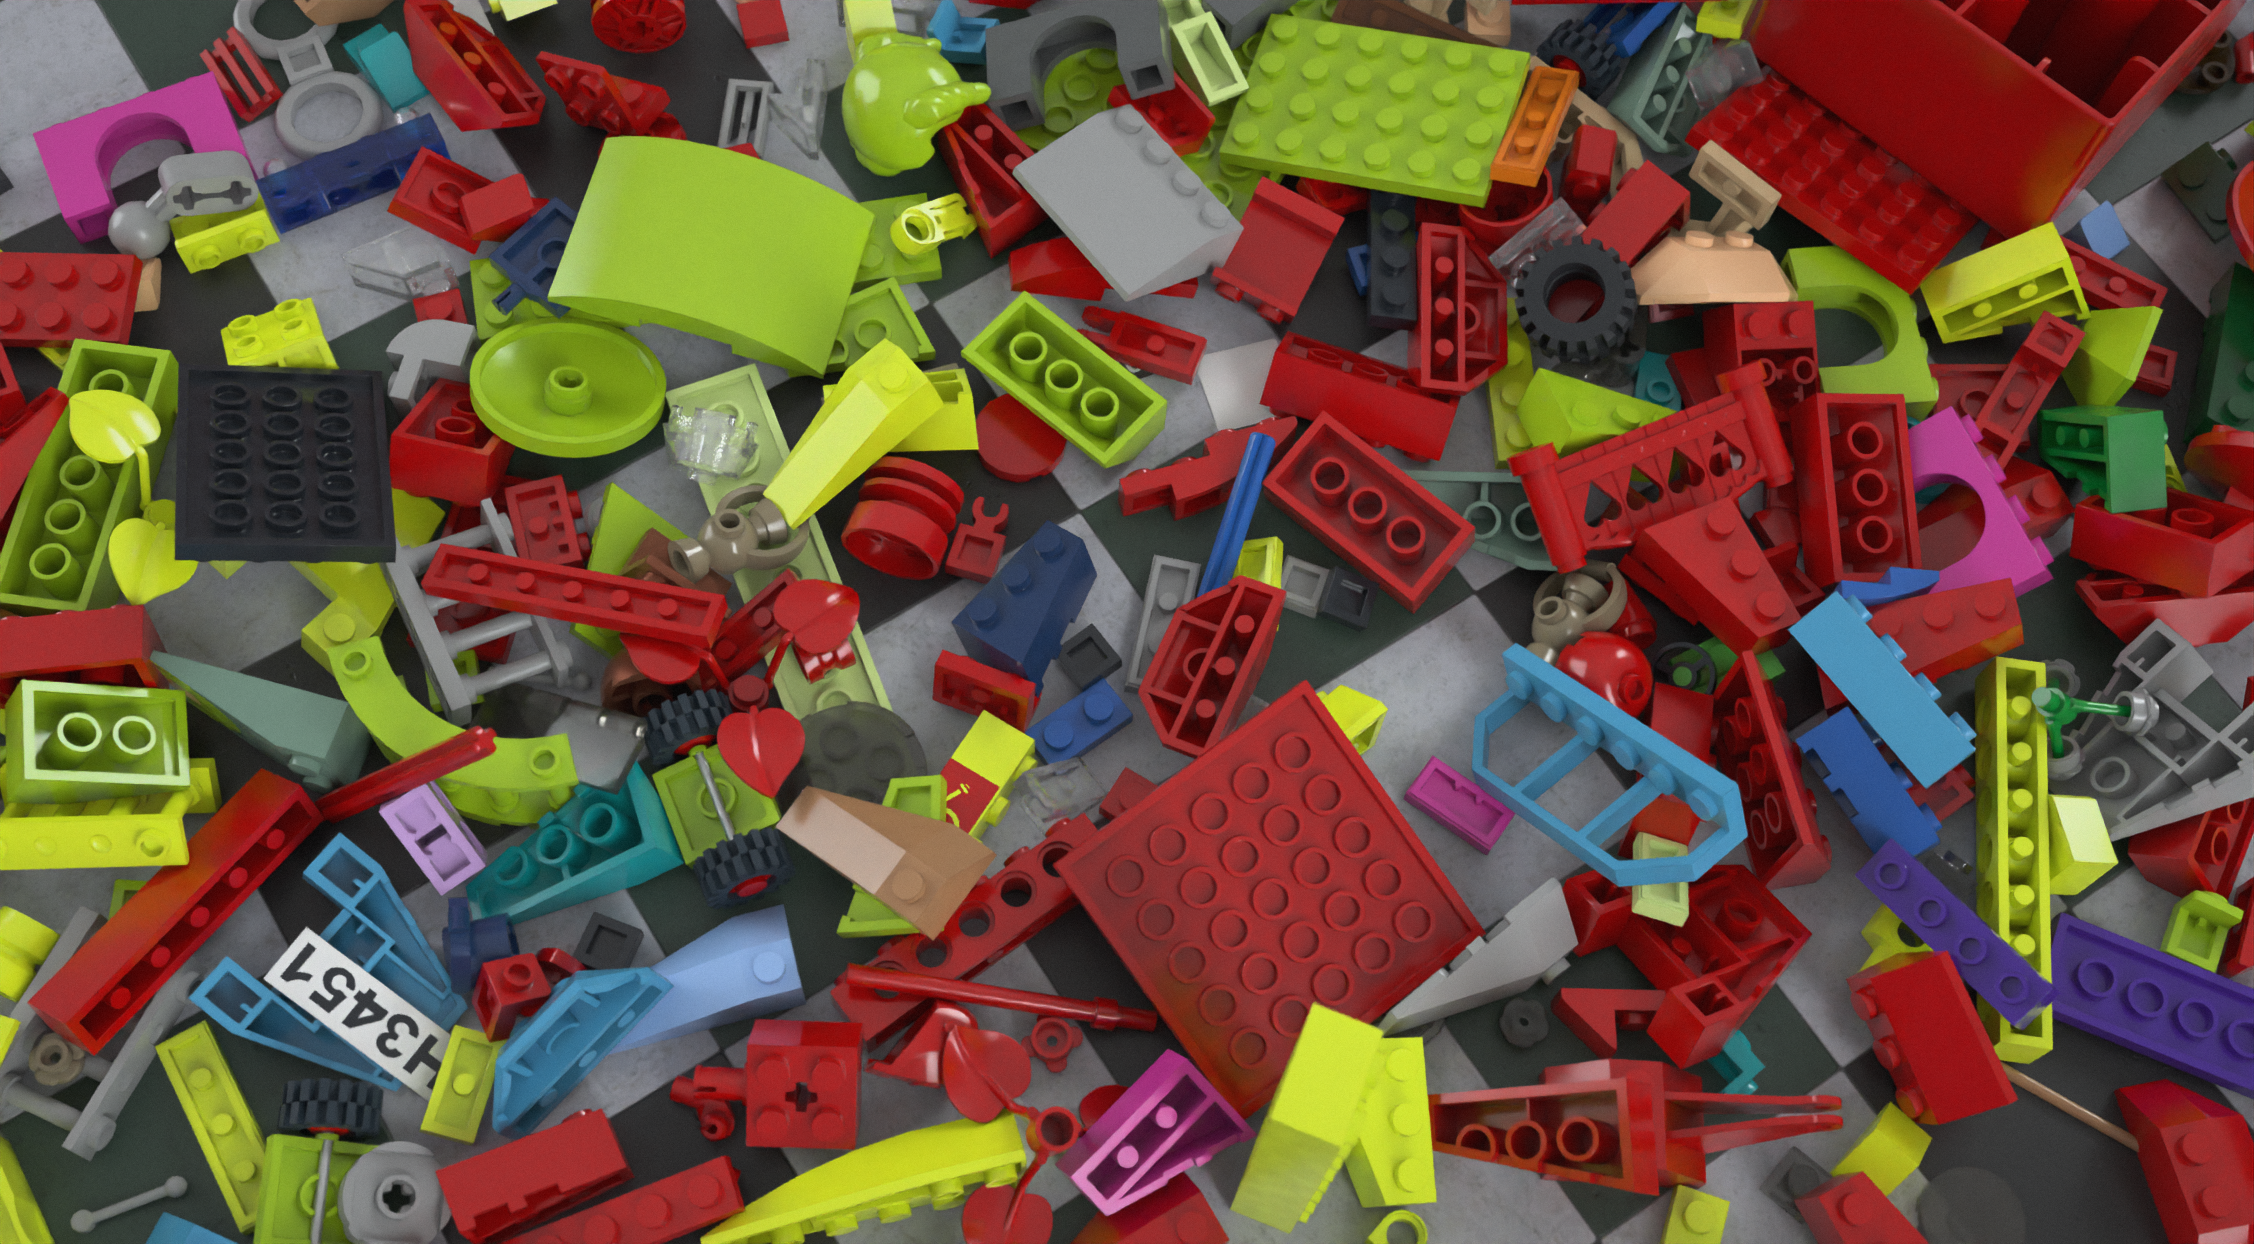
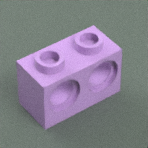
(435, 835)

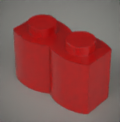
(1588, 169)

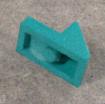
(386, 66)

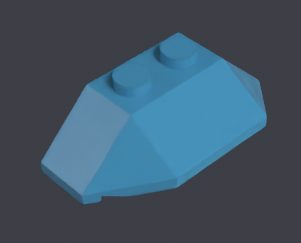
(567, 1041)

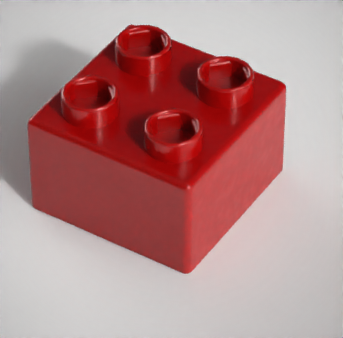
(1993, 97)

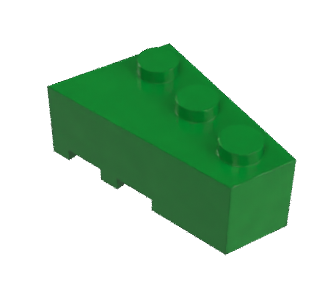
(2110, 451)

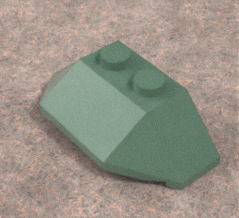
(1654, 89)

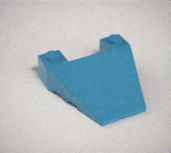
(371, 932)

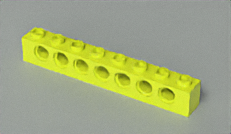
(2013, 837)

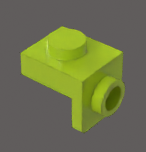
(2200, 928)

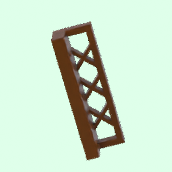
(1401, 18)

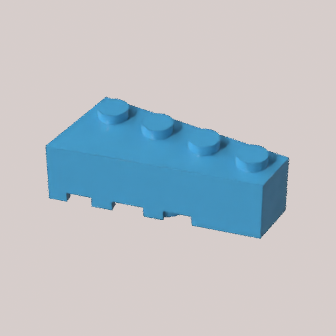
(1883, 690)

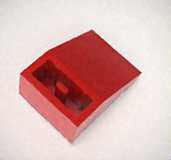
(1779, 336)

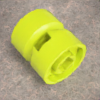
(22, 948)

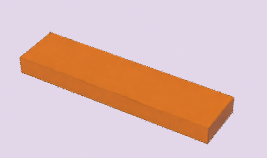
(1534, 126)

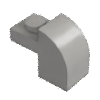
(424, 355)

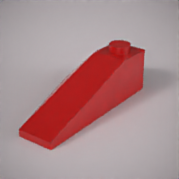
(23, 439)
(1957, 518)
(1165, 1216)

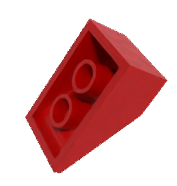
(448, 449)

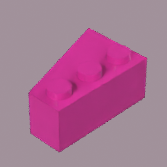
(1152, 1134)

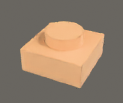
(1492, 27)

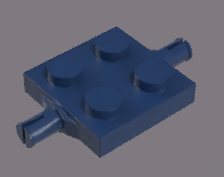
(533, 257)

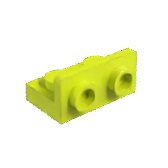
(218, 237)

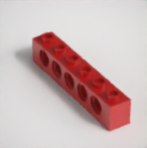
(969, 955)

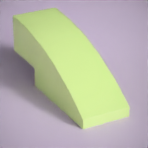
(1202, 52)

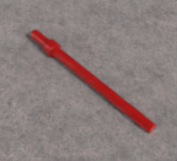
(1101, 1012)

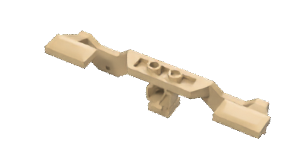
(1745, 196)

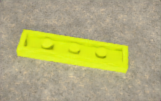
(218, 1117)

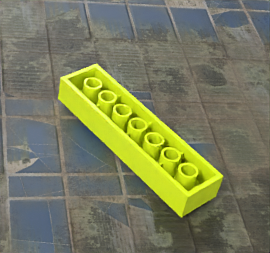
(1311, 1119)

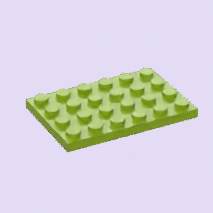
(1376, 109)

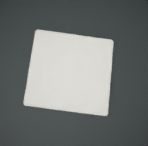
(1235, 383)

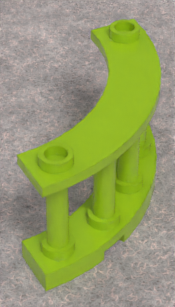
(507, 787)

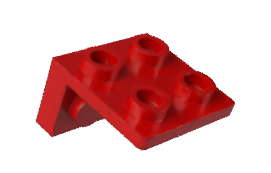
(601, 98)

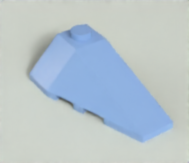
(724, 978)

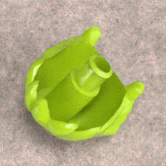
(900, 99)

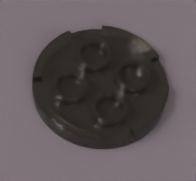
(854, 753)

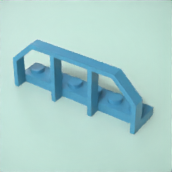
(1634, 746)

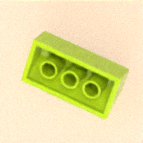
(1068, 382)

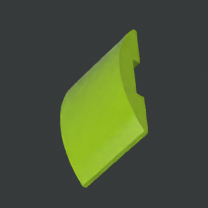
(715, 249)

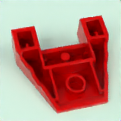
(1709, 967)

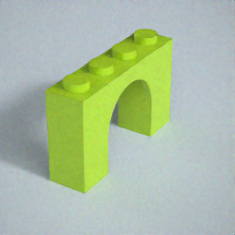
(1843, 282)

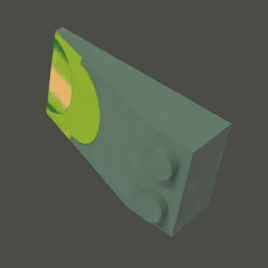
(298, 729)

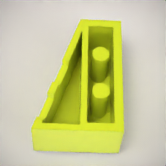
(2005, 287)
(952, 425)
(1394, 1148)

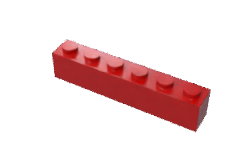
(176, 912)

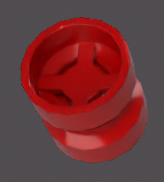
(815, 667)

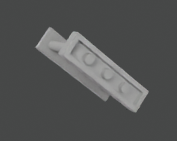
(440, 648)
(96, 1124)

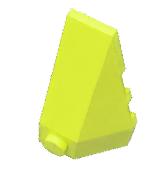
(861, 421)

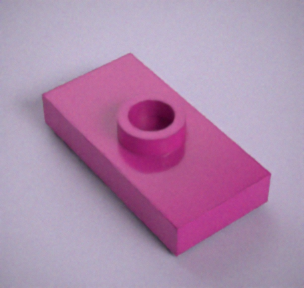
(1459, 805)

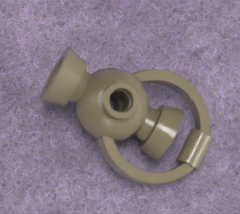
(732, 541)
(1563, 620)

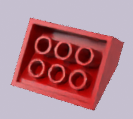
(1766, 765)

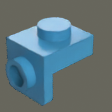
(961, 37)

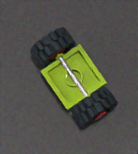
(717, 819)
(312, 1157)

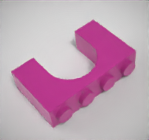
(86, 149)
(1947, 452)

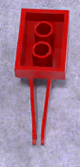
(1679, 1112)

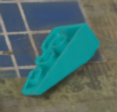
(581, 853)

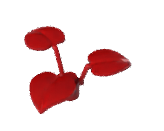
(757, 740)
(980, 1077)

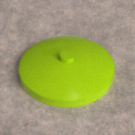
(567, 387)

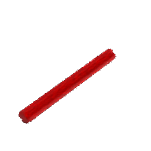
(407, 774)

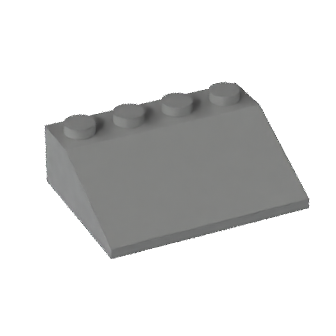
(1130, 203)

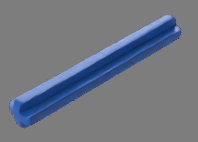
(1238, 512)

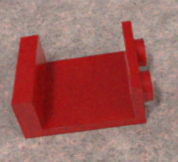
(1276, 251)

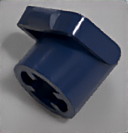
(473, 943)

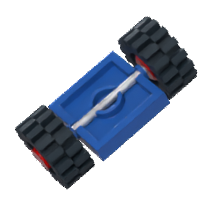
(1601, 41)

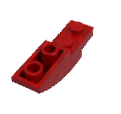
(1063, 271)
(1204, 482)

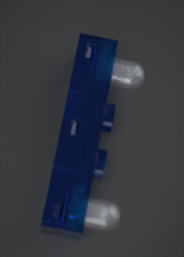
(349, 173)

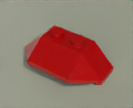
(469, 69)
(1459, 313)
(2132, 606)
(1210, 664)
(2194, 1162)

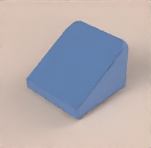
(2100, 232)

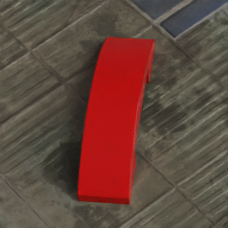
(2025, 385)

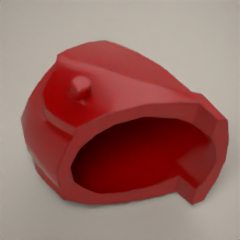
(920, 1049)

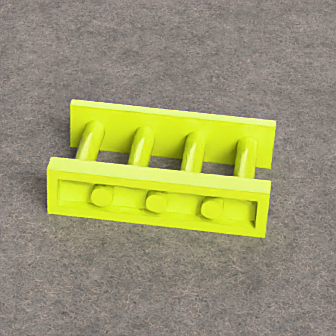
(107, 831)

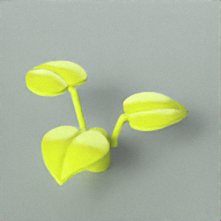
(142, 550)

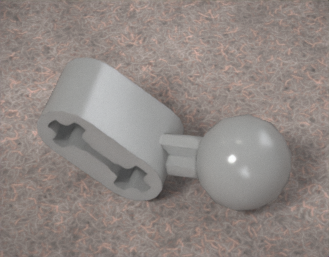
(189, 187)

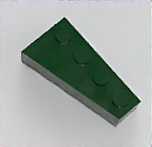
(2227, 361)

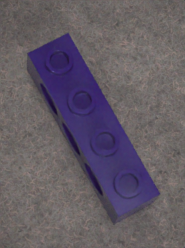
(1951, 925)

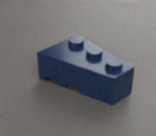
(1028, 605)

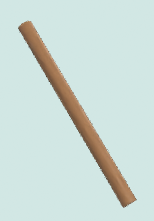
(2071, 1107)

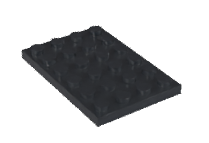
(282, 465)

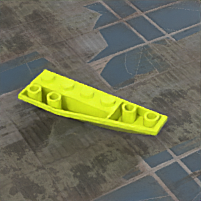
(883, 1181)

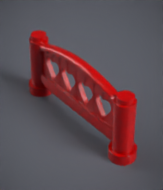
(1561, 486)

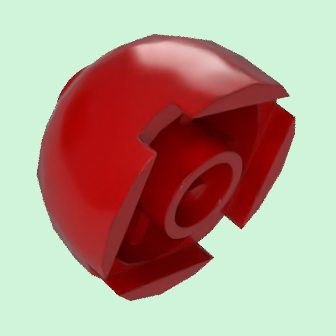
(1610, 669)

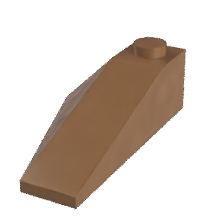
(895, 856)

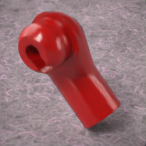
(2244, 59)
(714, 1115)

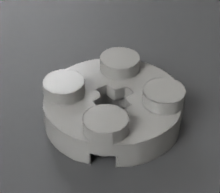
(372, 1175)

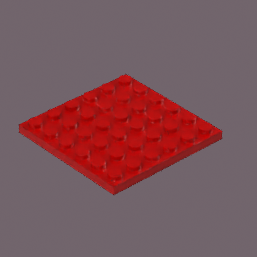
(1266, 888)

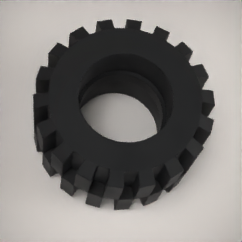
(1571, 263)

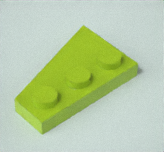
(870, 318)
(614, 540)
(866, 915)

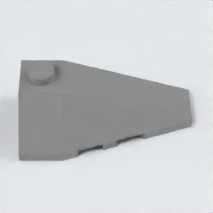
(1517, 954)

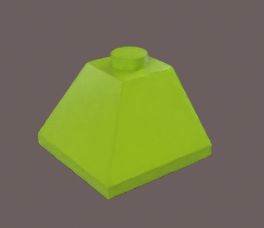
(2110, 353)

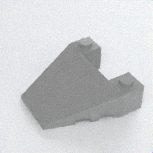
(2178, 763)

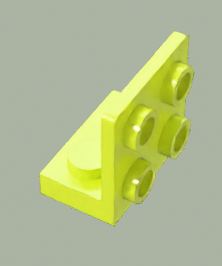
(279, 338)

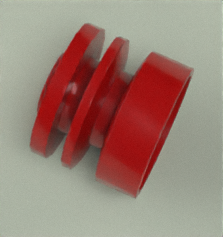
(638, 24)
(1506, 211)
(903, 518)

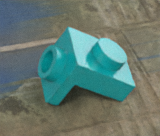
(1737, 1066)

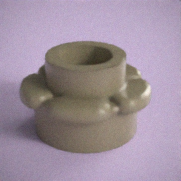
(62, 1072)

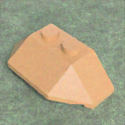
(1710, 272)

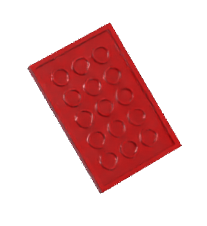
(1837, 179)

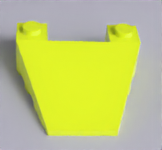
(356, 589)

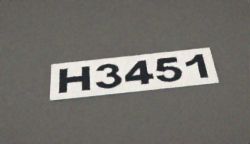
(361, 1011)

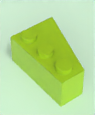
(1582, 415)

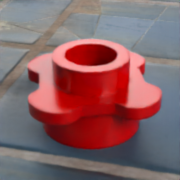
(1053, 1056)

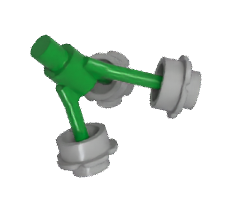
(2130, 712)

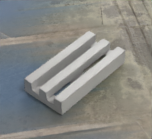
(751, 88)

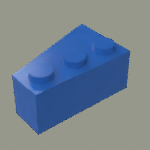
(1866, 786)

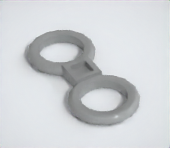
(309, 75)

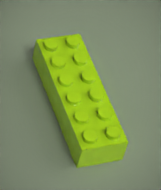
(73, 503)

